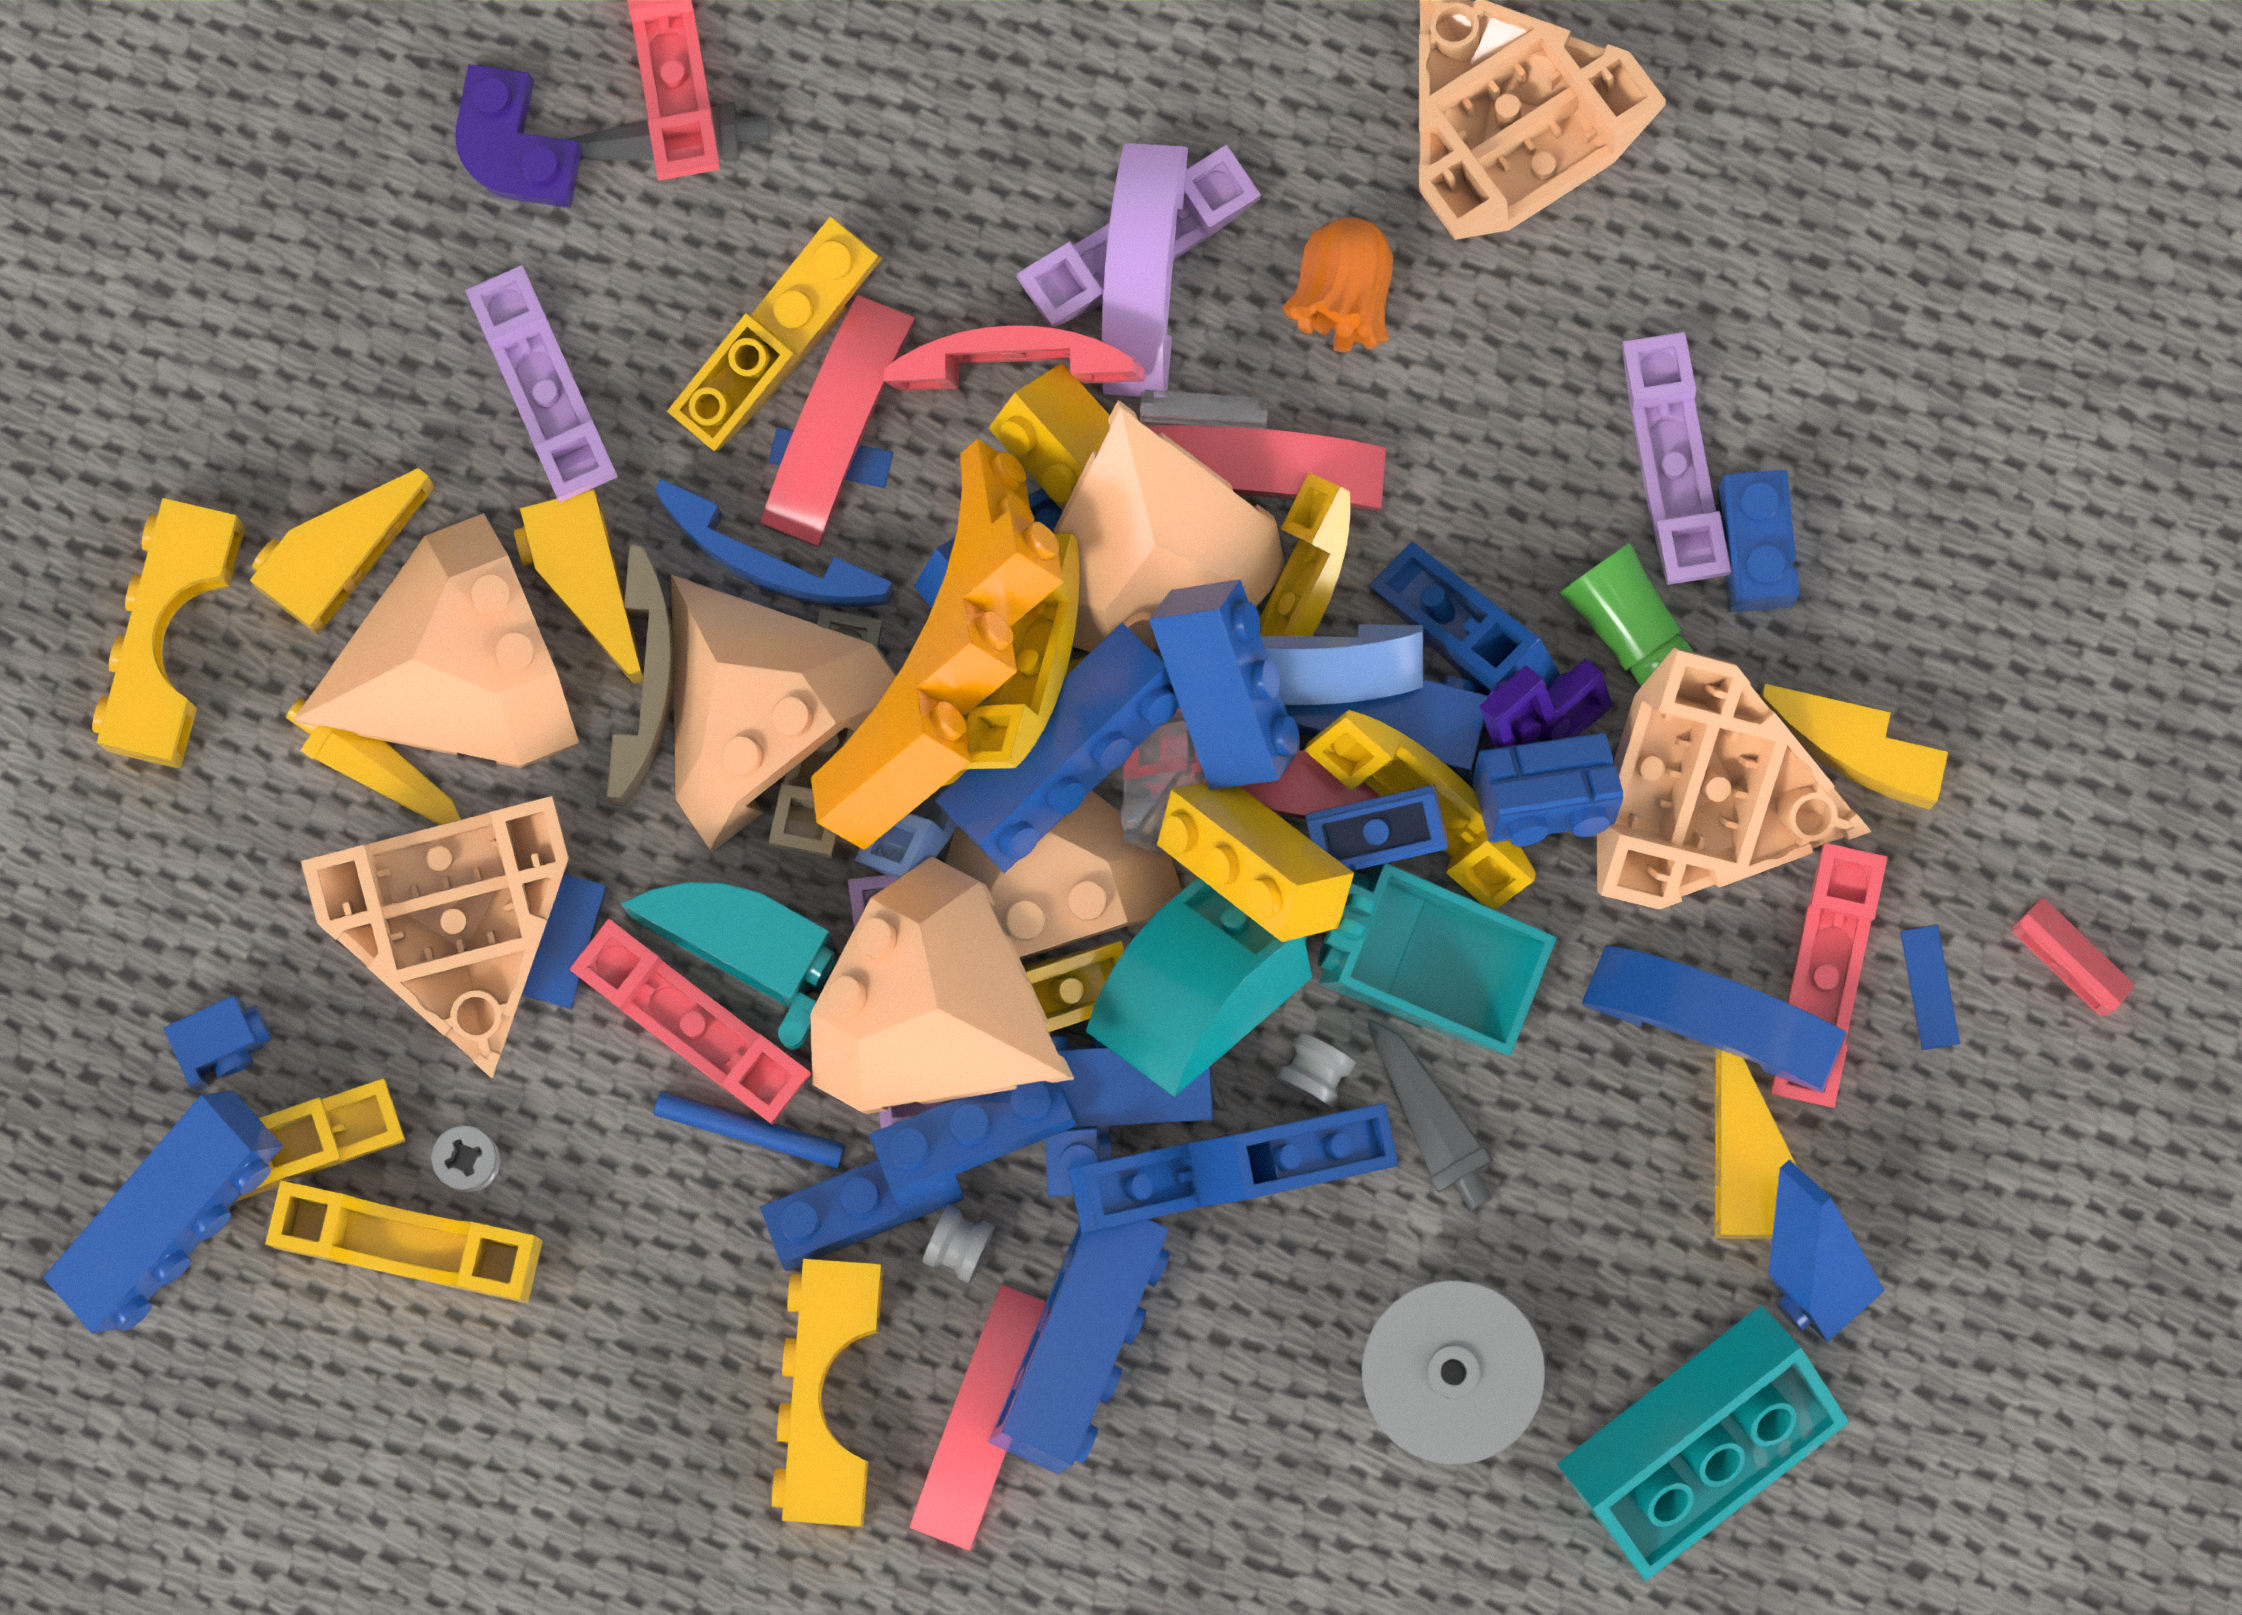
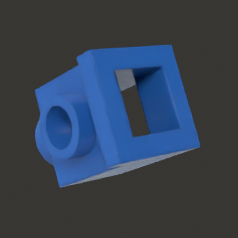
(217, 1040)
(1074, 1149)

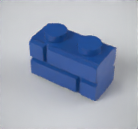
(1758, 540)
(1547, 789)
(1381, 828)

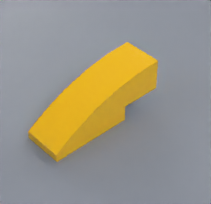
(1856, 745)

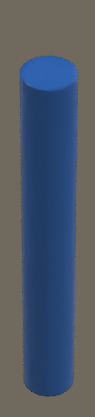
(749, 1129)

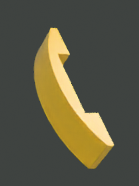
(1307, 583)
(1042, 645)
(1389, 762)

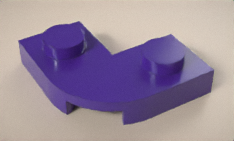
(499, 153)
(1528, 712)

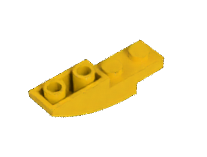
(776, 336)
(330, 1132)

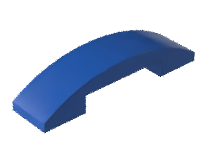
(841, 586)
(1716, 1013)

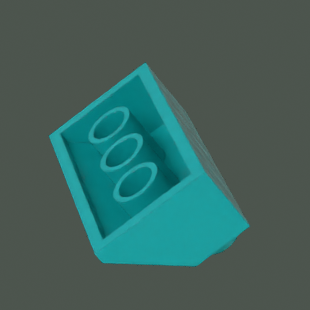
(1683, 1449)

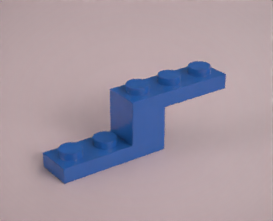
(1233, 1167)
(913, 1169)

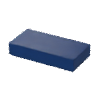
(563, 940)

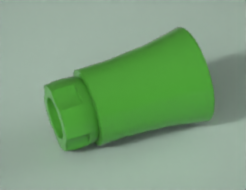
(1626, 612)

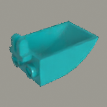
(748, 940)
(1435, 958)
(1194, 987)

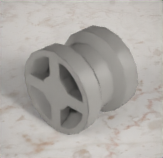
(1316, 1070)
(480, 1165)
(958, 1244)

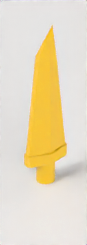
(377, 767)

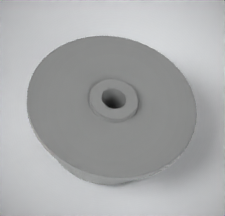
(1453, 1372)

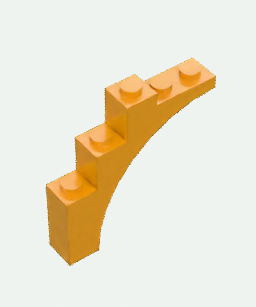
(963, 654)

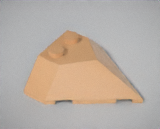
(1517, 113)
(1156, 524)
(450, 660)
(756, 700)
(1710, 788)
(1073, 881)
(449, 915)
(929, 1001)

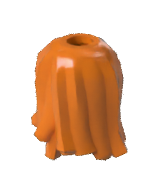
(1344, 284)

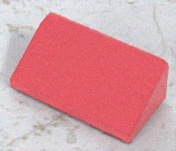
(2073, 958)

